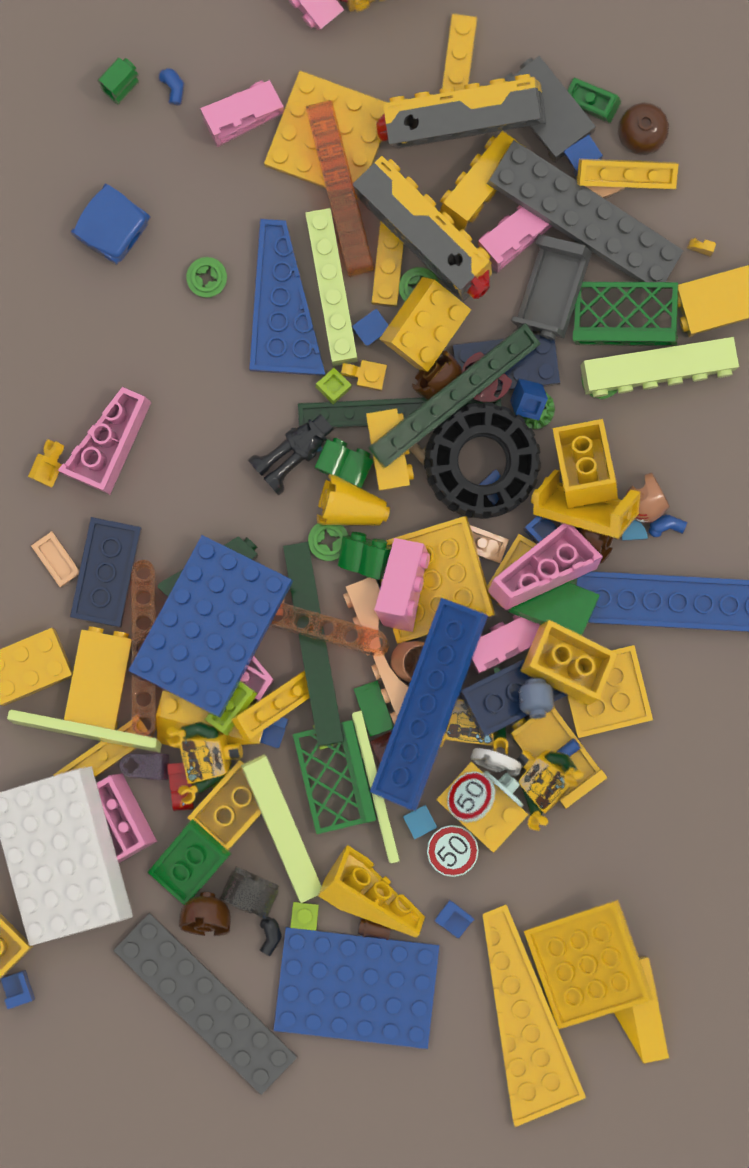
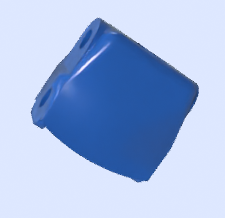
(110, 224)

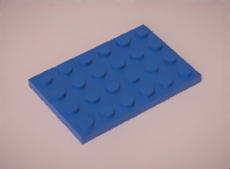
(210, 626)
(356, 988)

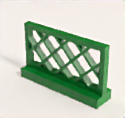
(627, 335)
(357, 774)

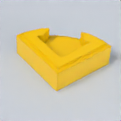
(706, 247)

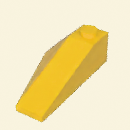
(178, 713)
(361, 891)
(644, 1023)

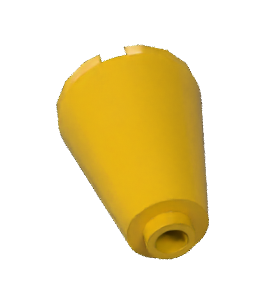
(350, 505)

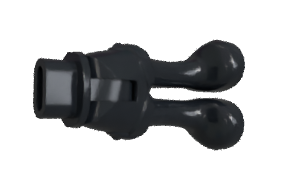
(302, 441)

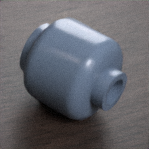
(536, 698)

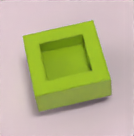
(333, 386)
(304, 916)

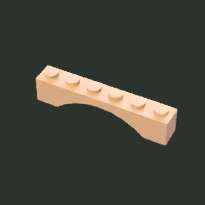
(363, 599)

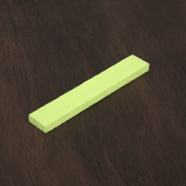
(84, 731)
(371, 773)
(282, 828)

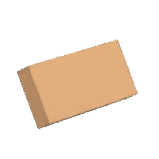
(56, 559)

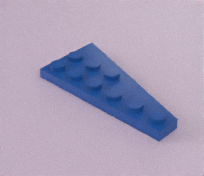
(281, 318)

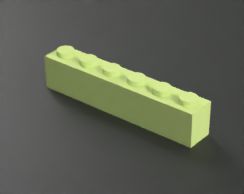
(331, 287)
(659, 366)

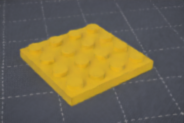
(293, 144)
(451, 574)
(588, 964)

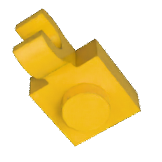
(369, 375)
(46, 466)

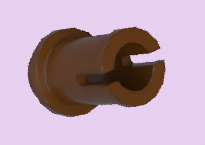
(373, 929)

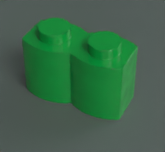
(119, 79)
(344, 463)
(364, 555)

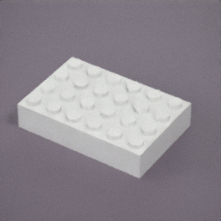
(61, 856)

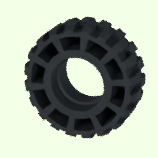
(520, 452)

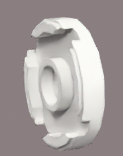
(495, 761)

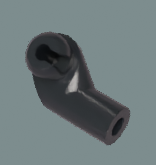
(272, 934)

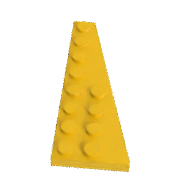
(533, 1052)

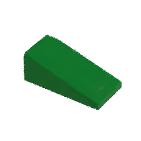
(594, 100)
(373, 708)

